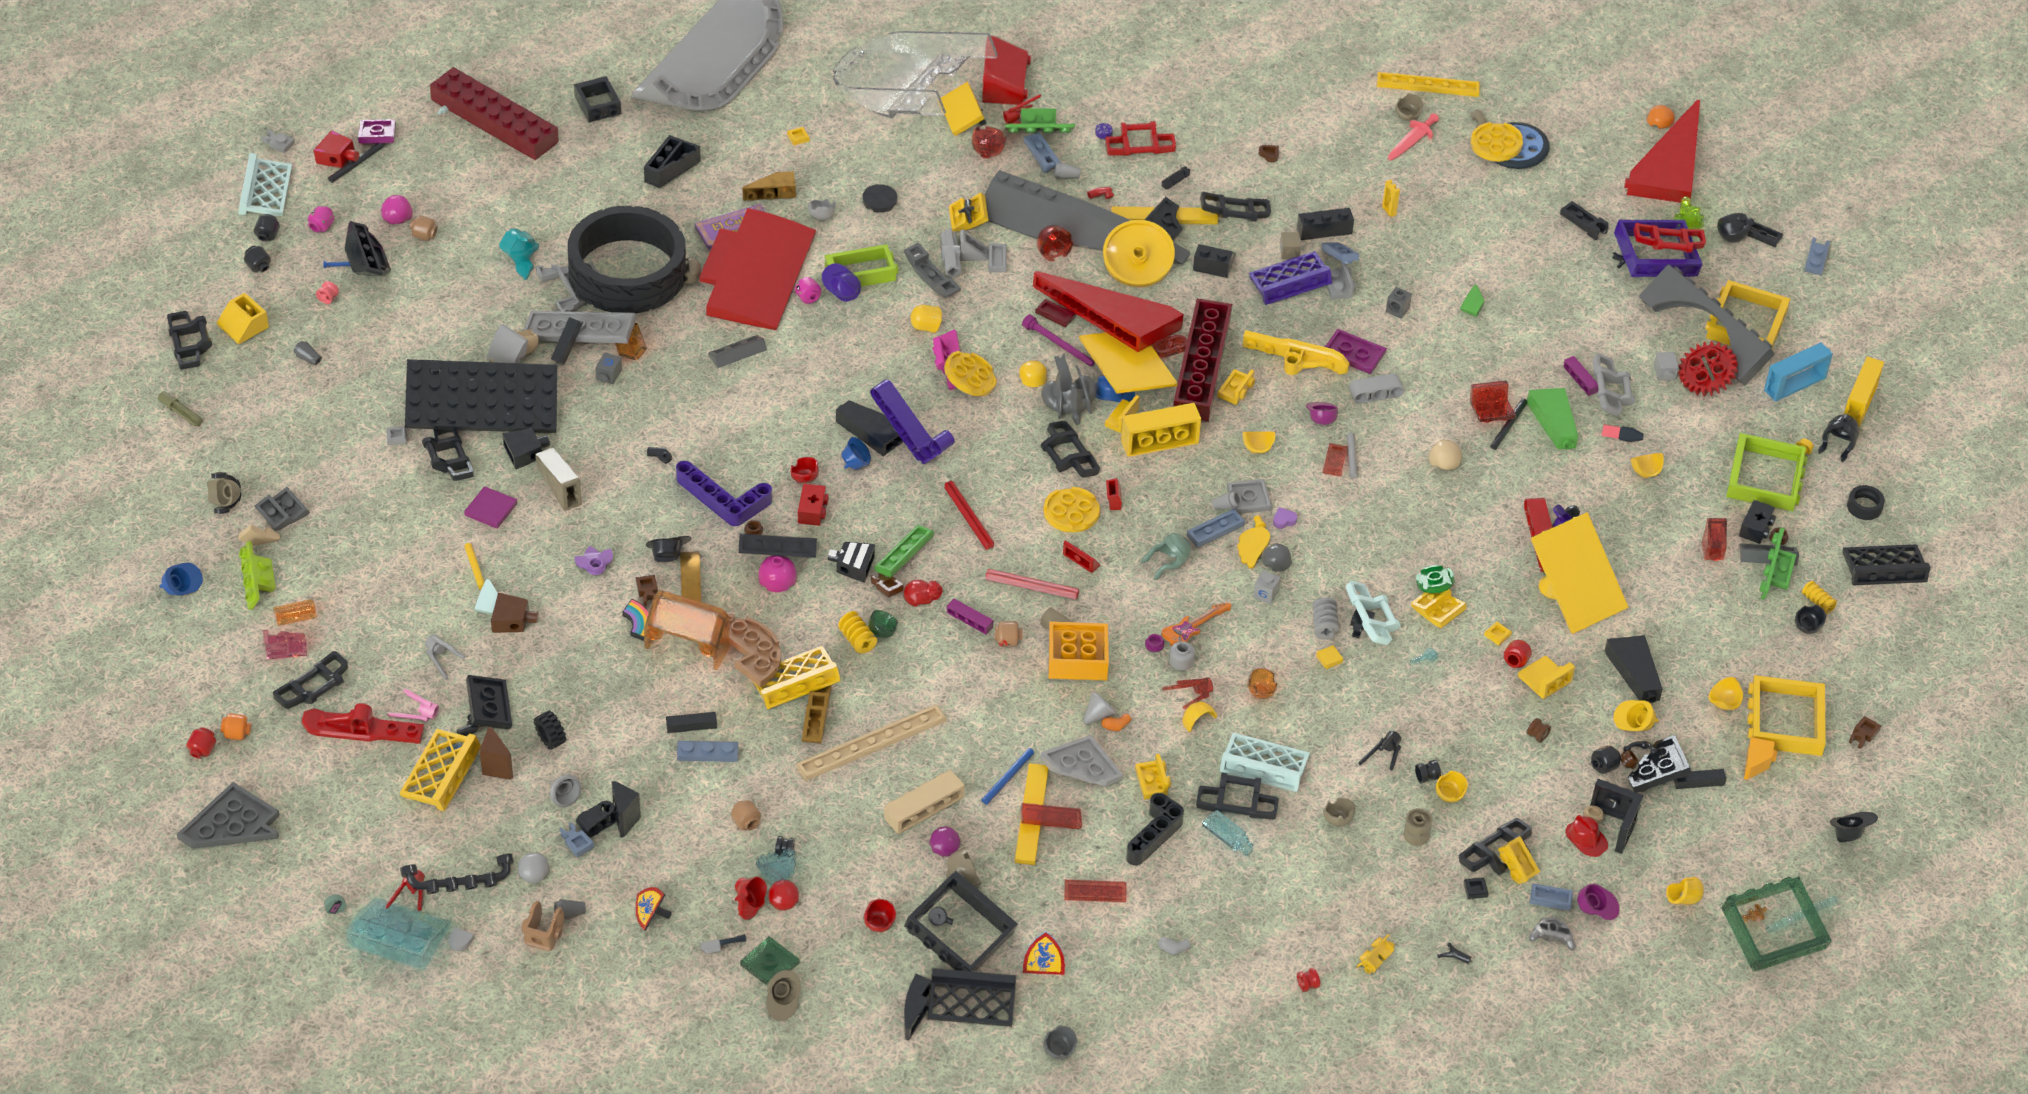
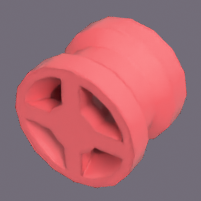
(327, 292)

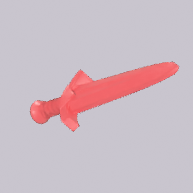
(1419, 131)

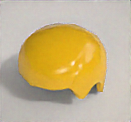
(1033, 373)
(1451, 786)

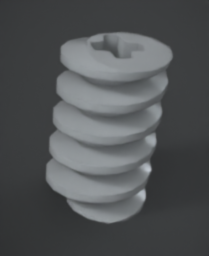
(1325, 618)

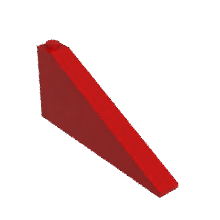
(1669, 165)
(1122, 316)

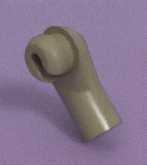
(1478, 115)

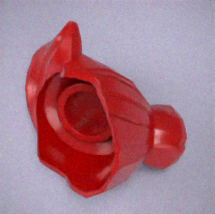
(750, 896)

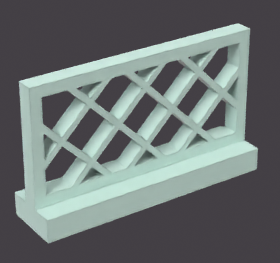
(254, 172)
(1277, 776)

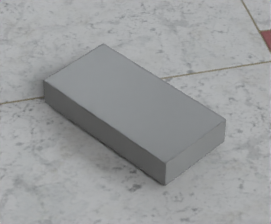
(997, 258)

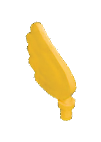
(1253, 542)

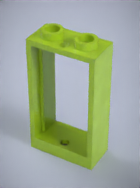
(867, 277)

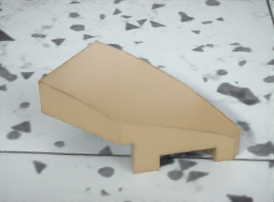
(258, 536)

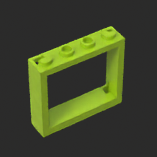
(1770, 448)

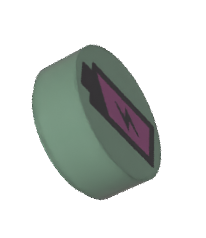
(334, 904)

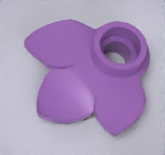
(593, 561)

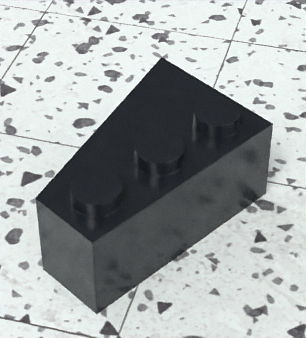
(670, 161)

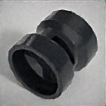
(1427, 771)

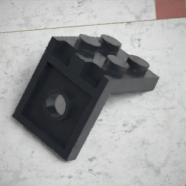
(1624, 808)

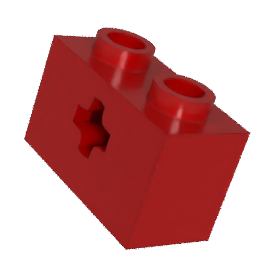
(811, 504)

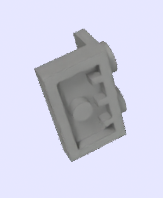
(1342, 284)

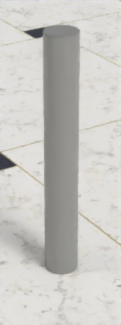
(1352, 455)

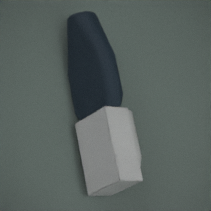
(714, 945)

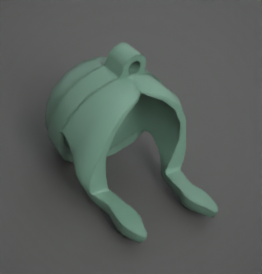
(1174, 546)

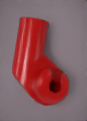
(1107, 191)

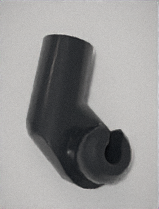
(468, 729)

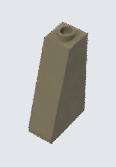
(560, 478)

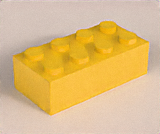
(1160, 429)

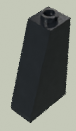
(868, 426)
(1636, 666)

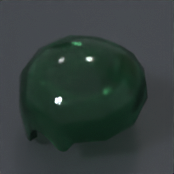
(882, 624)

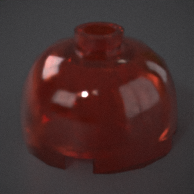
(988, 141)
(1055, 239)

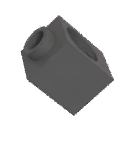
(1398, 302)

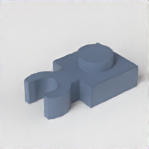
(576, 841)

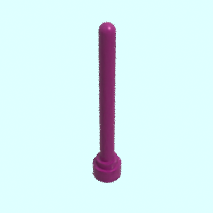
(1031, 322)

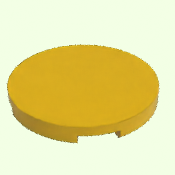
(1496, 141)
(970, 373)
(1071, 509)

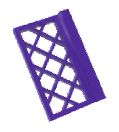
(1293, 284)

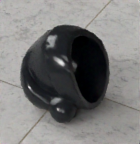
(1734, 226)

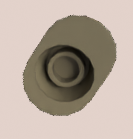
(783, 995)

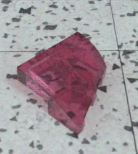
(284, 645)

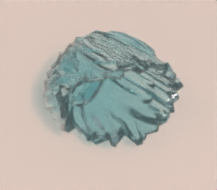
(777, 867)

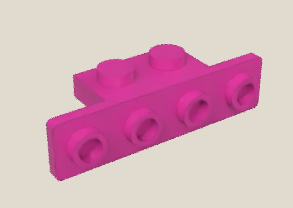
(943, 347)

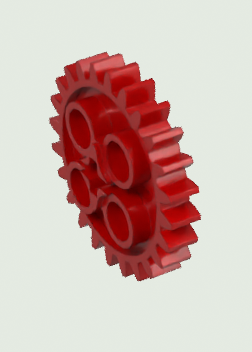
(1691, 375)

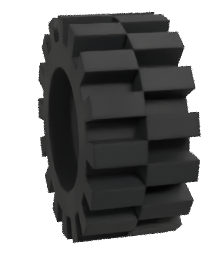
(550, 730)

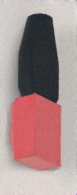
(1623, 433)

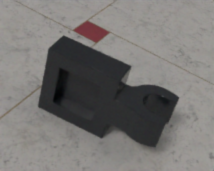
(1356, 622)

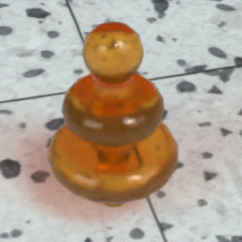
(1753, 914)

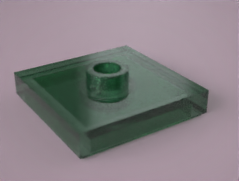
(768, 960)

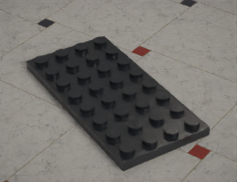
(481, 396)

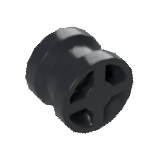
(784, 844)

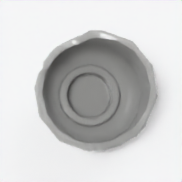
(821, 209)
(533, 867)

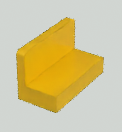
(1124, 408)

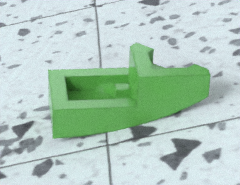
(1473, 302)

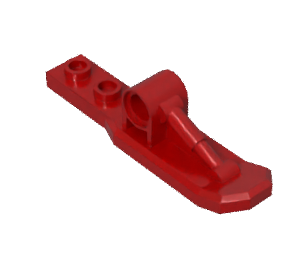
(360, 726)

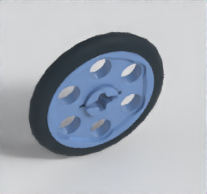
(1530, 158)

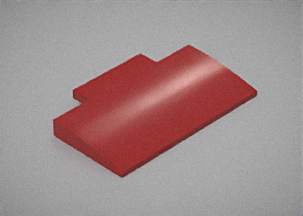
(755, 268)

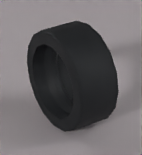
(1860, 511)

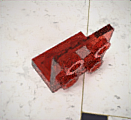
(1491, 401)

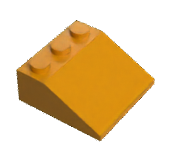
(1078, 651)

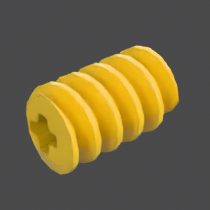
(857, 632)

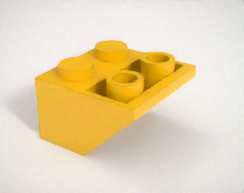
(243, 318)

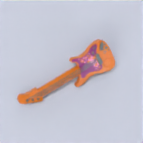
(1185, 630)

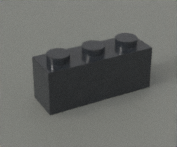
(1325, 223)

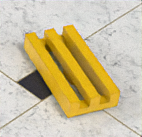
(1390, 198)

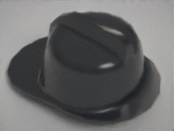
(667, 548)
(1852, 826)

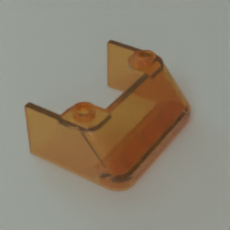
(690, 621)

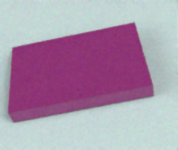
(1358, 351)

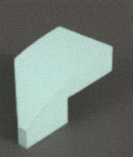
(486, 598)

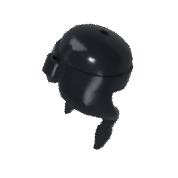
(1843, 427)

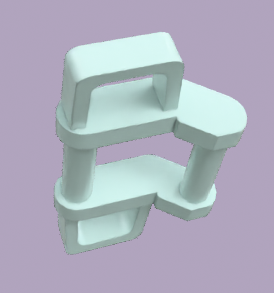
(1372, 626)

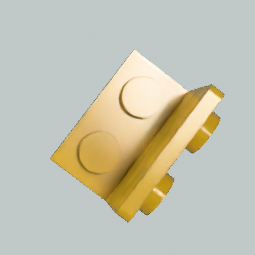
(1546, 677)

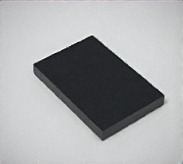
(489, 702)

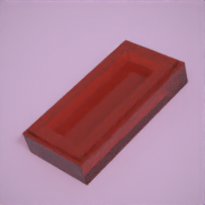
(1335, 459)

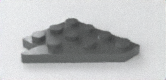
(231, 819)

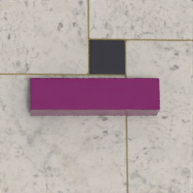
(1580, 375)
(970, 616)

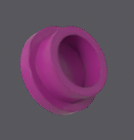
(1154, 643)

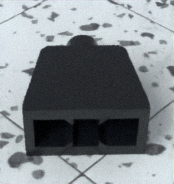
(523, 446)

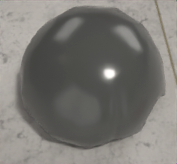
(1277, 557)
(1060, 1042)

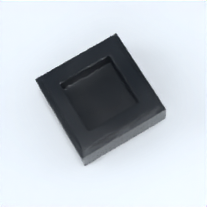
(1475, 888)

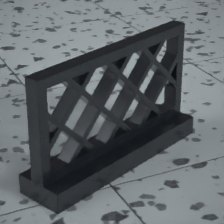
(778, 545)
(1886, 571)
(969, 981)

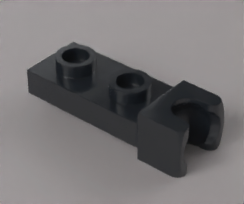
(1584, 220)

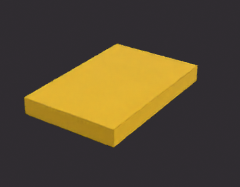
(961, 108)

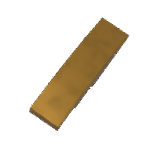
(816, 715)

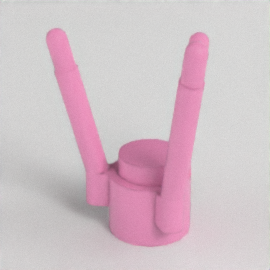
(427, 709)

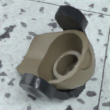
(223, 491)

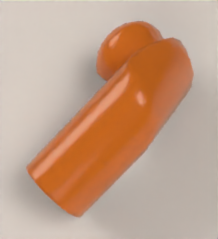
(1116, 724)

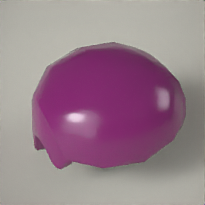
(944, 841)

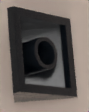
(626, 807)

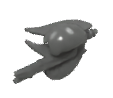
(1066, 396)

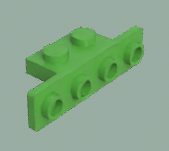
(1780, 566)

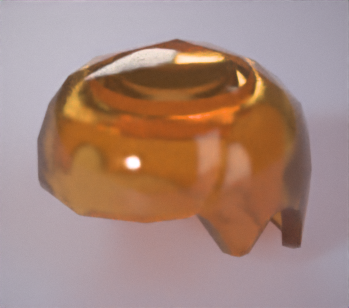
(1262, 683)

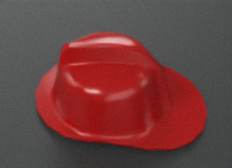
(1586, 836)

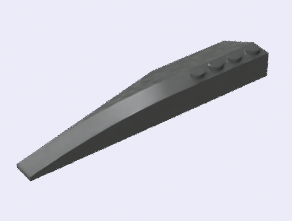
(1031, 207)

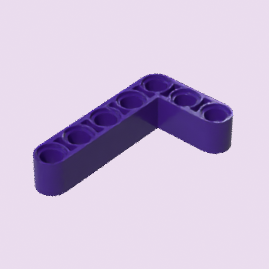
(907, 425)
(731, 510)

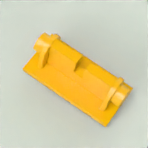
(1380, 948)

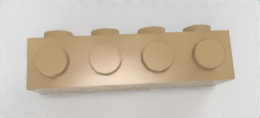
(924, 801)

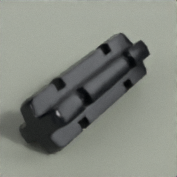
(1176, 177)

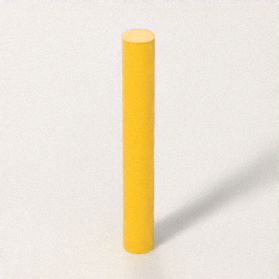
(474, 565)

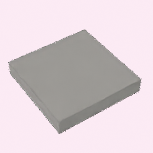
(1253, 496)

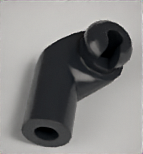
(661, 453)

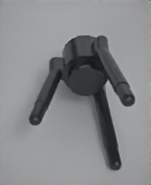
(1389, 743)

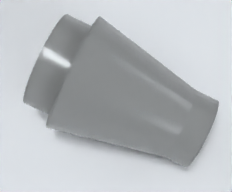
(1066, 171)
(1229, 500)

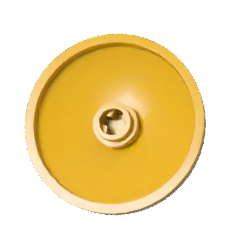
(1138, 253)

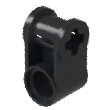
(596, 820)

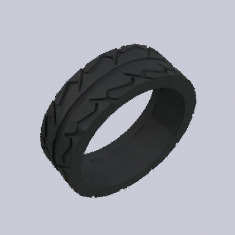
(629, 294)

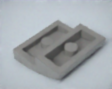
(507, 346)

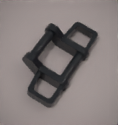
(1223, 212)
(190, 327)
(1074, 459)
(448, 466)
(310, 697)
(1220, 791)
(1487, 855)

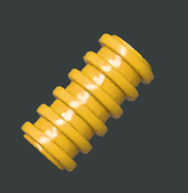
(1819, 597)

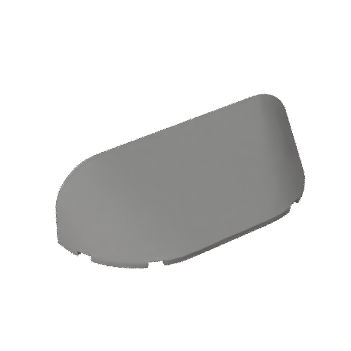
(716, 56)

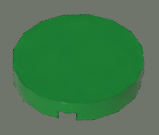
(1435, 579)

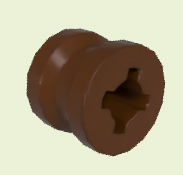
(1538, 730)

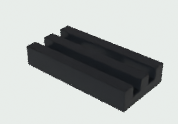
(1763, 236)

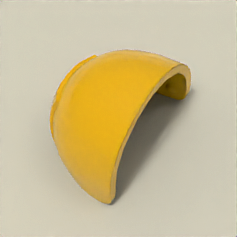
(1258, 441)
(1648, 465)
(1726, 694)
(1195, 711)

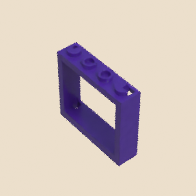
(1652, 267)

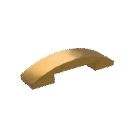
(690, 575)

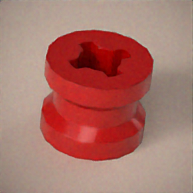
(1308, 979)

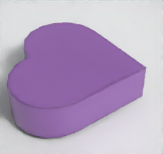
(1284, 518)

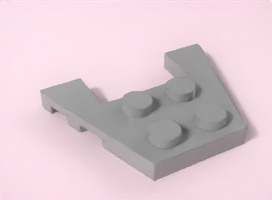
(567, 304)

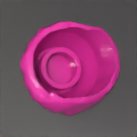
(396, 209)

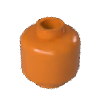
(235, 726)

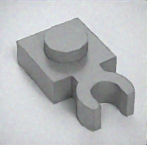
(278, 142)

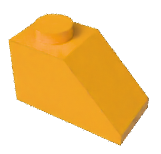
(1759, 757)

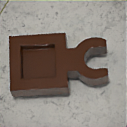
(887, 585)
(646, 587)
(1864, 730)

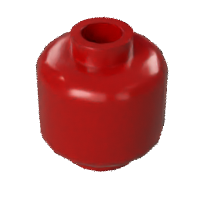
(1517, 653)
(201, 742)

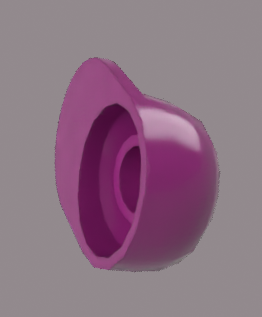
(1322, 412)
(1599, 901)

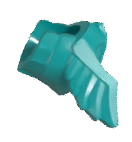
(520, 247)

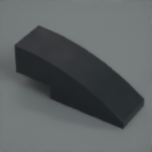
(916, 1004)

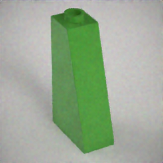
(1554, 415)

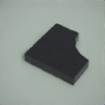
(1165, 216)

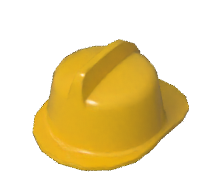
(1635, 716)

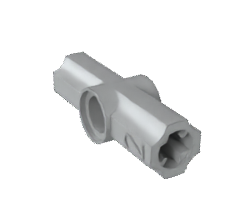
(950, 253)

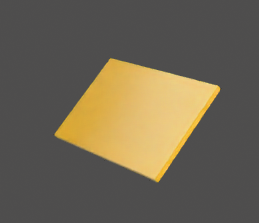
(1125, 367)
(1579, 573)

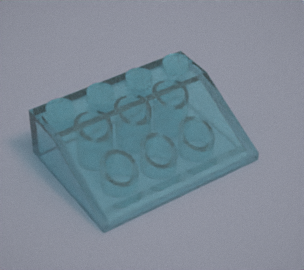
(397, 933)

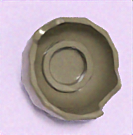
(1409, 107)
(693, 270)
(1339, 812)

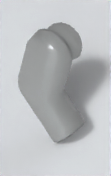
(1172, 947)

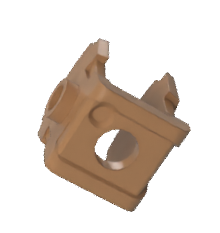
(545, 940)

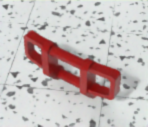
(1127, 150)
(1659, 244)

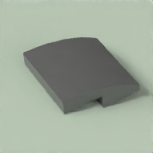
(282, 509)

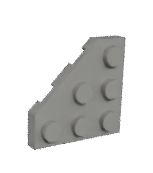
(1083, 761)

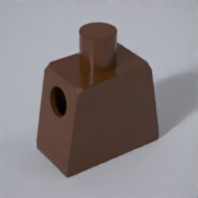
(511, 614)

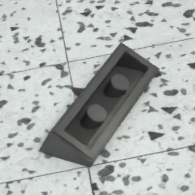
(738, 351)
(1758, 553)

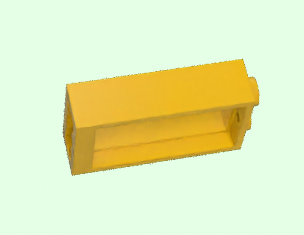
(1864, 389)

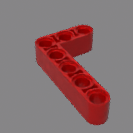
(1537, 518)

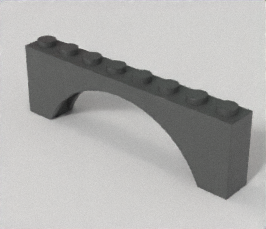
(1674, 290)

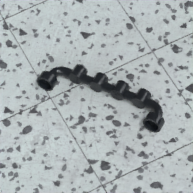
(451, 883)

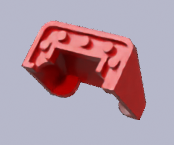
(1005, 74)

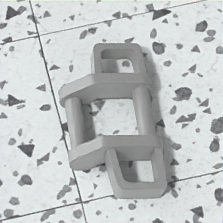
(1609, 375)

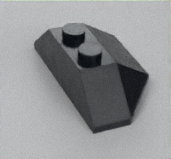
(365, 251)

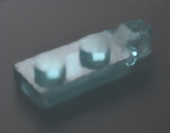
(1228, 832)

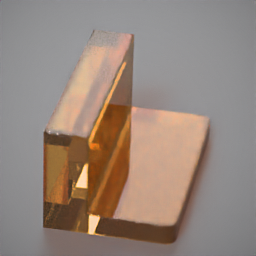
(635, 345)
(295, 612)

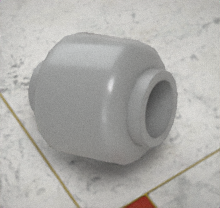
(1182, 656)

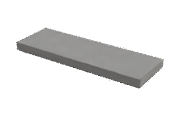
(596, 326)

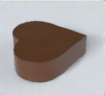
(1269, 152)

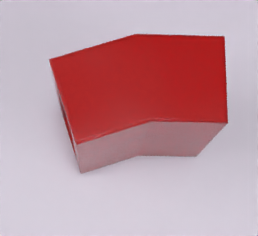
(1114, 487)

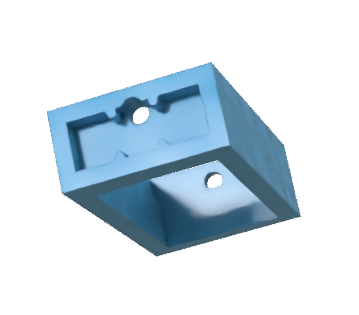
(1780, 386)

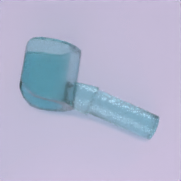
(1429, 654)

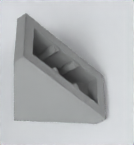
(971, 248)

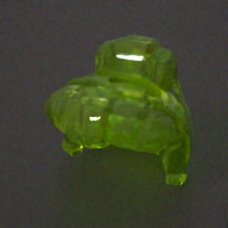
(1690, 214)

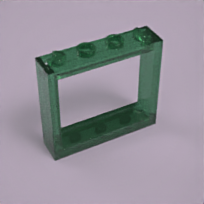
(1745, 940)

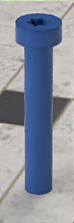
(330, 264)

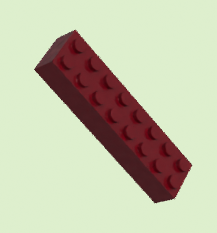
(494, 113)
(1203, 356)

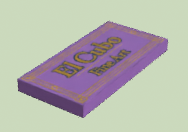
(709, 228)

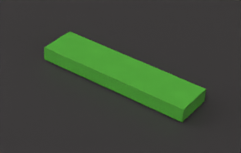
(904, 551)

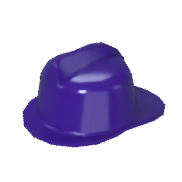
(841, 282)

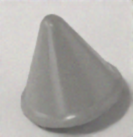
(1097, 709)
(565, 790)

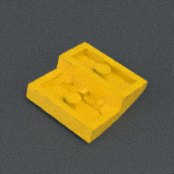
(979, 214)
(1439, 607)

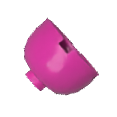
(777, 573)

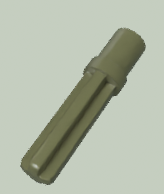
(174, 404)

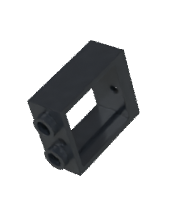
(593, 88)

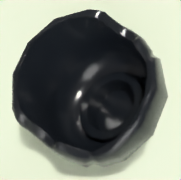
(1810, 619)

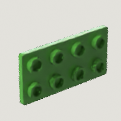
(1038, 119)

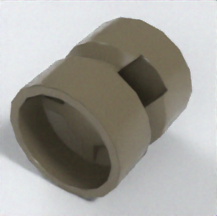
(1417, 826)

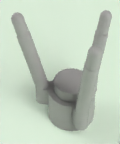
(437, 646)

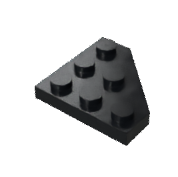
(1660, 768)

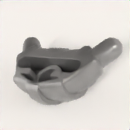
(1553, 930)

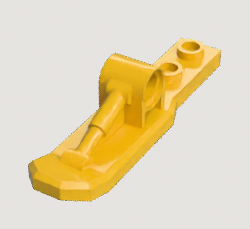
(1297, 354)

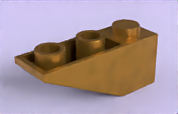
(774, 186)

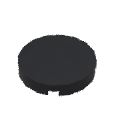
(879, 198)

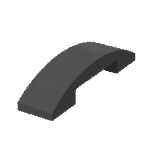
(929, 272)

